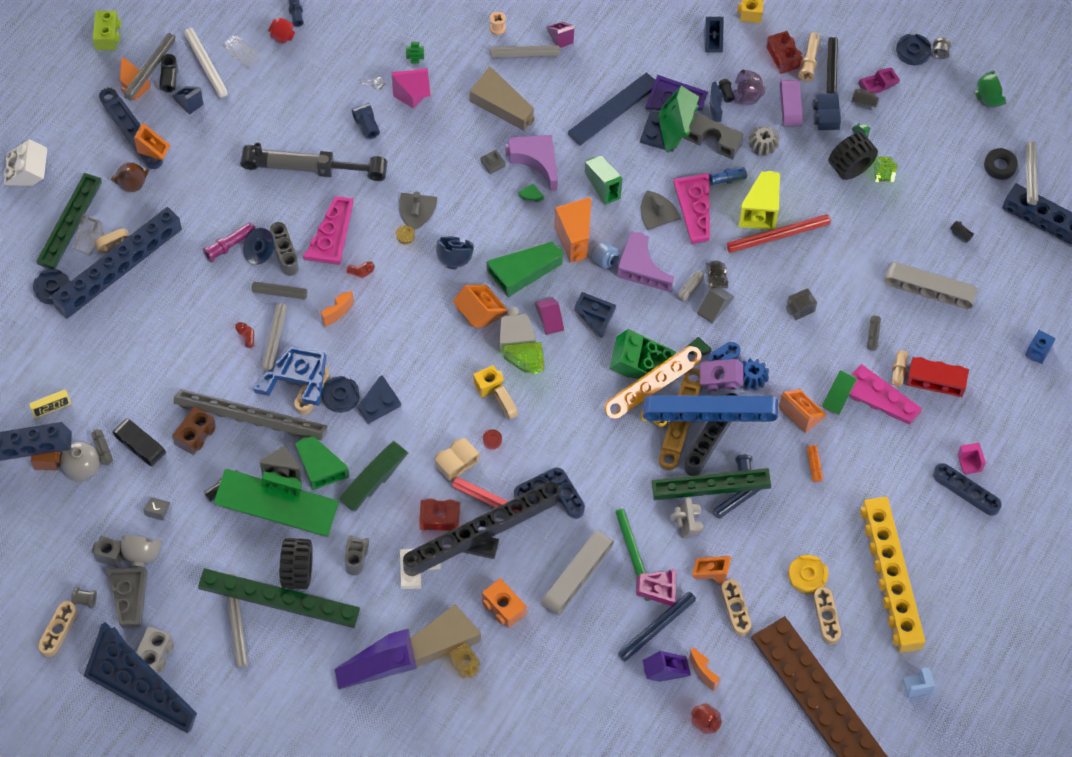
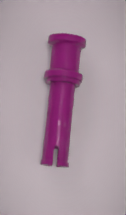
(222, 245)

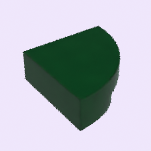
(701, 345)

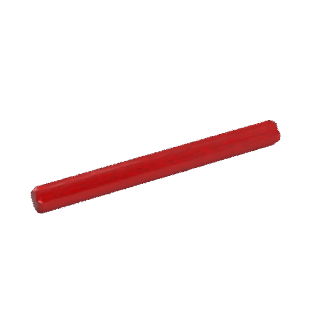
(778, 233)

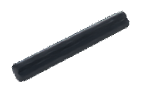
(832, 65)

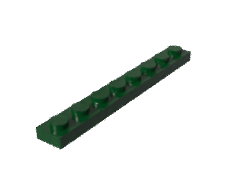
(279, 598)

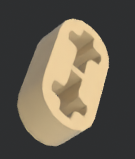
(111, 240)
(505, 402)

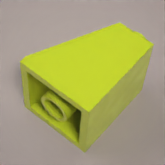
(762, 203)

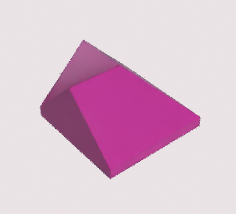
(411, 86)

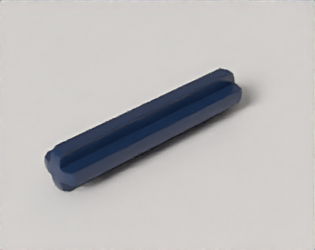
(733, 502)

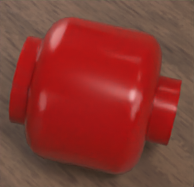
(281, 30)

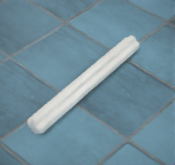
(205, 62)

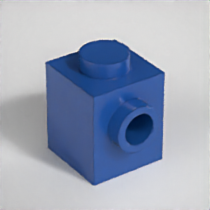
(1040, 346)

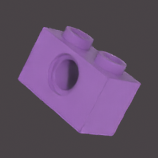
(712, 370)

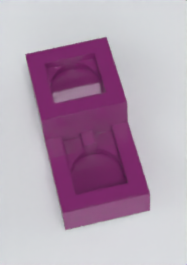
(880, 81)

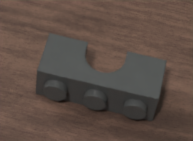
(728, 139)

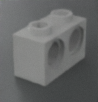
(148, 650)

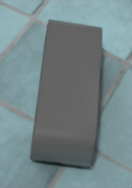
(284, 256)

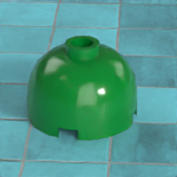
(990, 90)

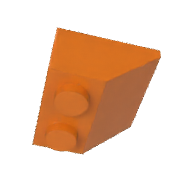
(479, 305)

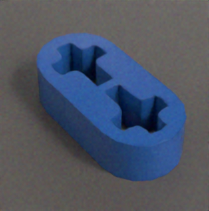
(722, 352)

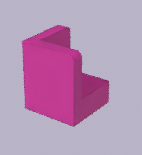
(971, 458)

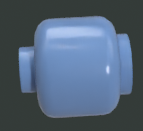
(605, 254)

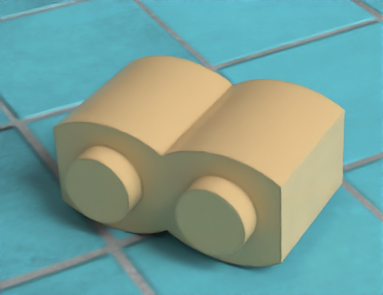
(456, 459)

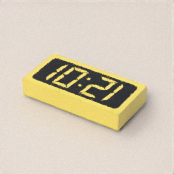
(50, 403)

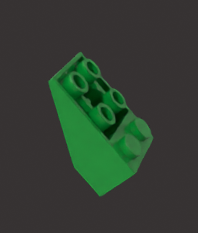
(677, 116)
(637, 355)

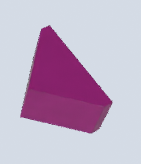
(561, 33)
(550, 315)

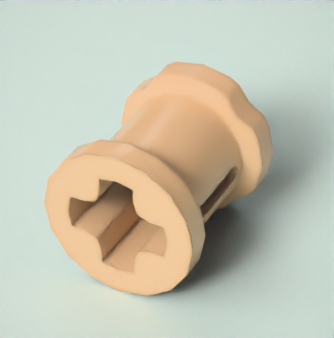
(497, 23)

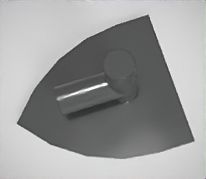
(416, 208)
(657, 210)

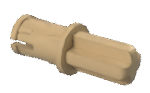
(899, 368)

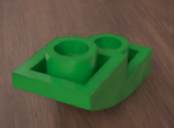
(839, 392)

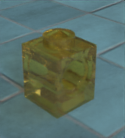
(465, 653)

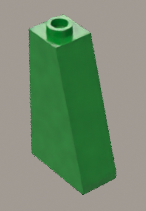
(523, 267)

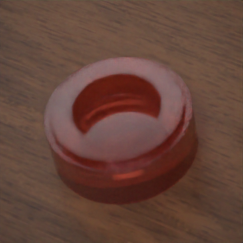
(492, 439)

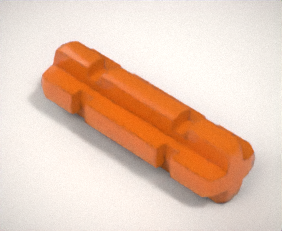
(814, 462)

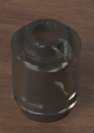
(865, 99)

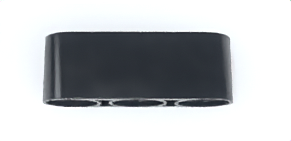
(139, 442)

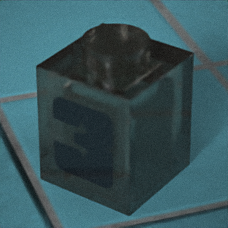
(801, 304)

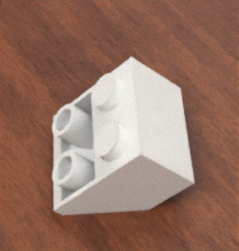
(25, 164)

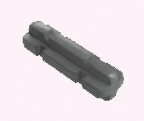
(874, 330)
(102, 447)

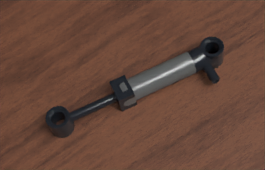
(254, 157)

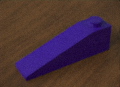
(382, 659)

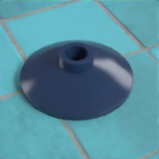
(258, 246)

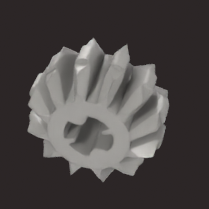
(764, 140)

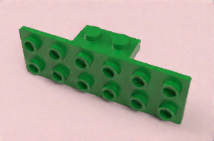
(276, 500)

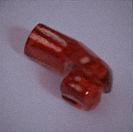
(247, 332)

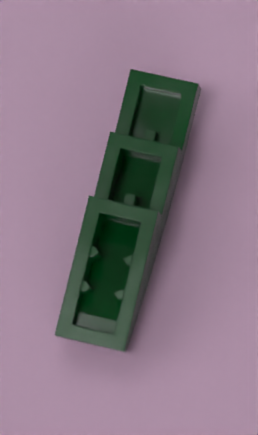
(373, 475)

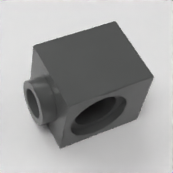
(112, 558)

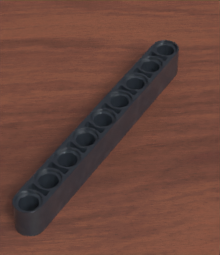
(477, 536)

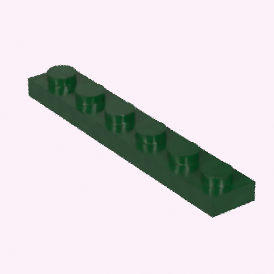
(69, 221)
(711, 484)

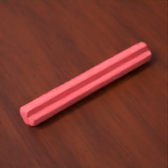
(479, 494)

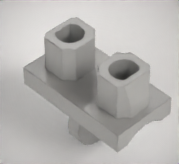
(684, 518)

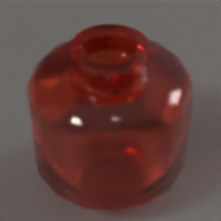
(706, 718)

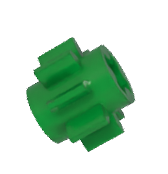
(415, 52)

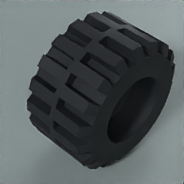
(853, 156)
(296, 563)

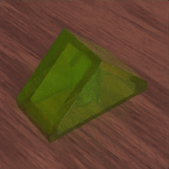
(884, 168)

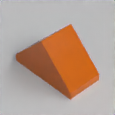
(150, 143)

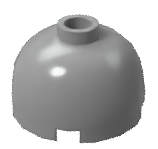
(80, 461)
(140, 550)

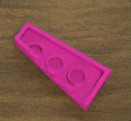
(694, 204)
(332, 232)
(881, 395)

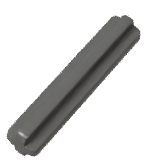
(279, 290)

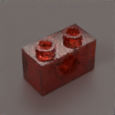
(430, 521)

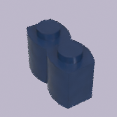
(827, 111)

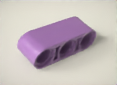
(791, 103)

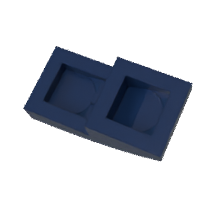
(715, 102)

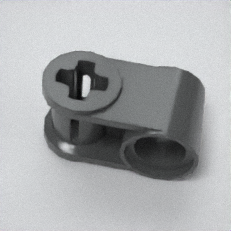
(355, 551)

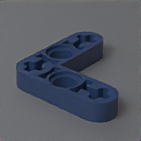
(564, 483)

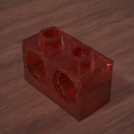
(784, 52)

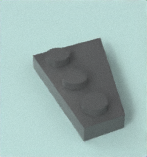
(129, 594)

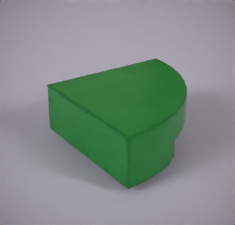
(861, 128)
(531, 193)

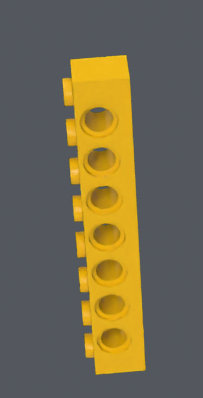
(904, 640)

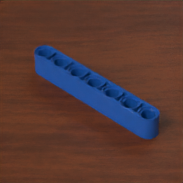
(710, 408)

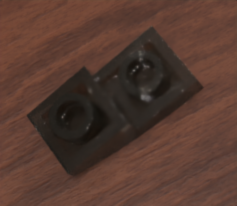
(716, 274)

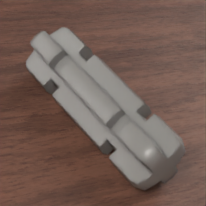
(690, 285)

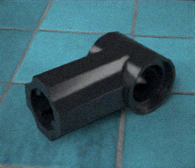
(168, 73)

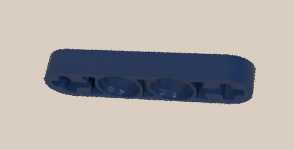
(969, 486)

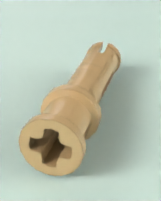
(809, 63)

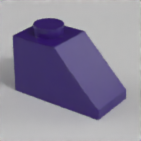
(665, 666)

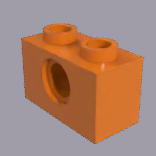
(500, 592)

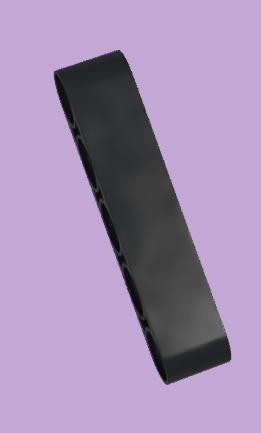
(707, 441)

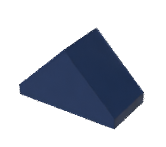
(713, 33)
(189, 98)

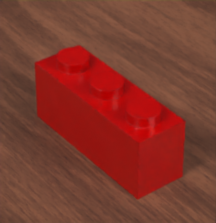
(937, 376)

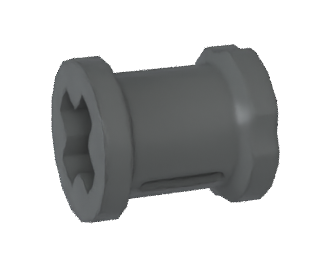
(84, 597)

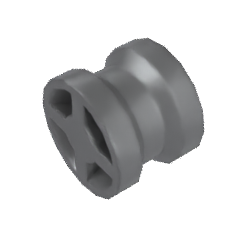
(941, 48)

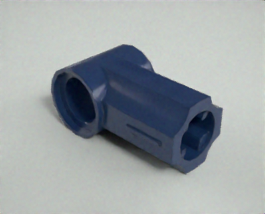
(365, 117)

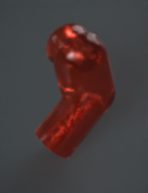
(361, 271)

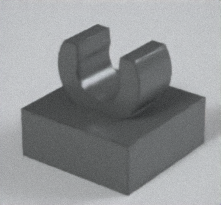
(493, 161)

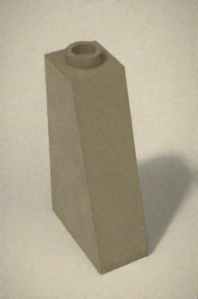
(500, 99)
(443, 636)

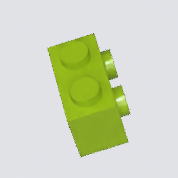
(106, 30)

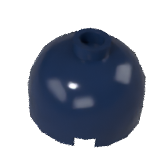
(454, 252)

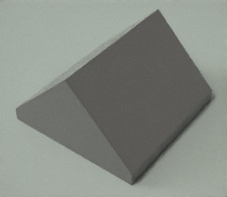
(282, 463)

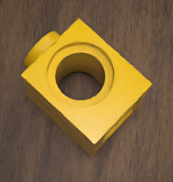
(750, 10)
(486, 388)

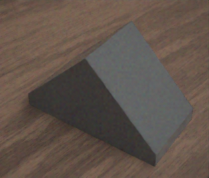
(714, 304)

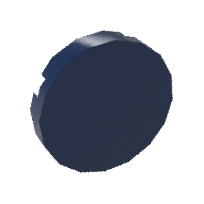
(913, 49)
(48, 284)
(340, 394)

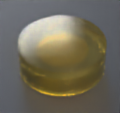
(405, 234)

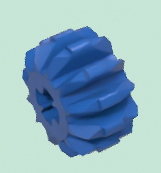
(754, 374)

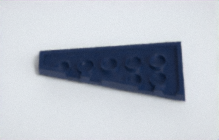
(126, 674)

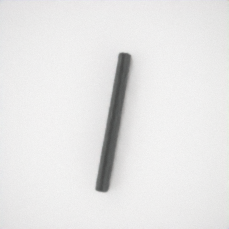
(149, 66)

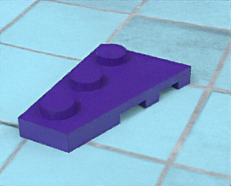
(665, 88)

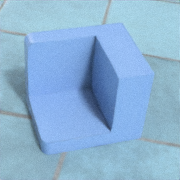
(919, 684)

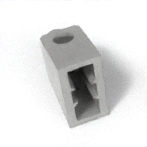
(516, 329)

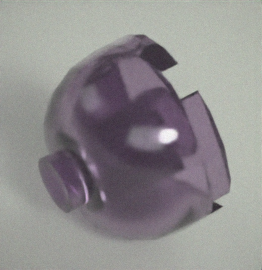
(749, 88)

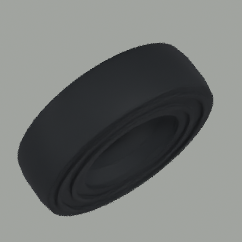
(997, 173)

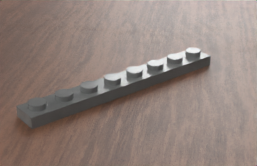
(250, 414)

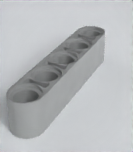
(930, 285)
(577, 572)

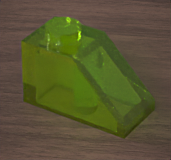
(525, 357)

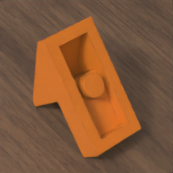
(712, 568)

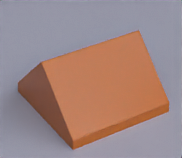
(801, 409)

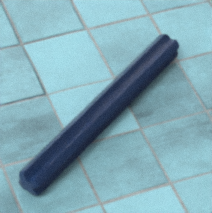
(656, 626)

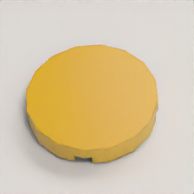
(807, 574)

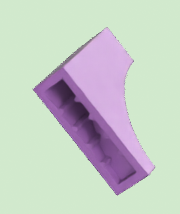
(536, 153)
(639, 267)

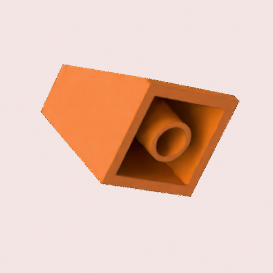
(573, 227)

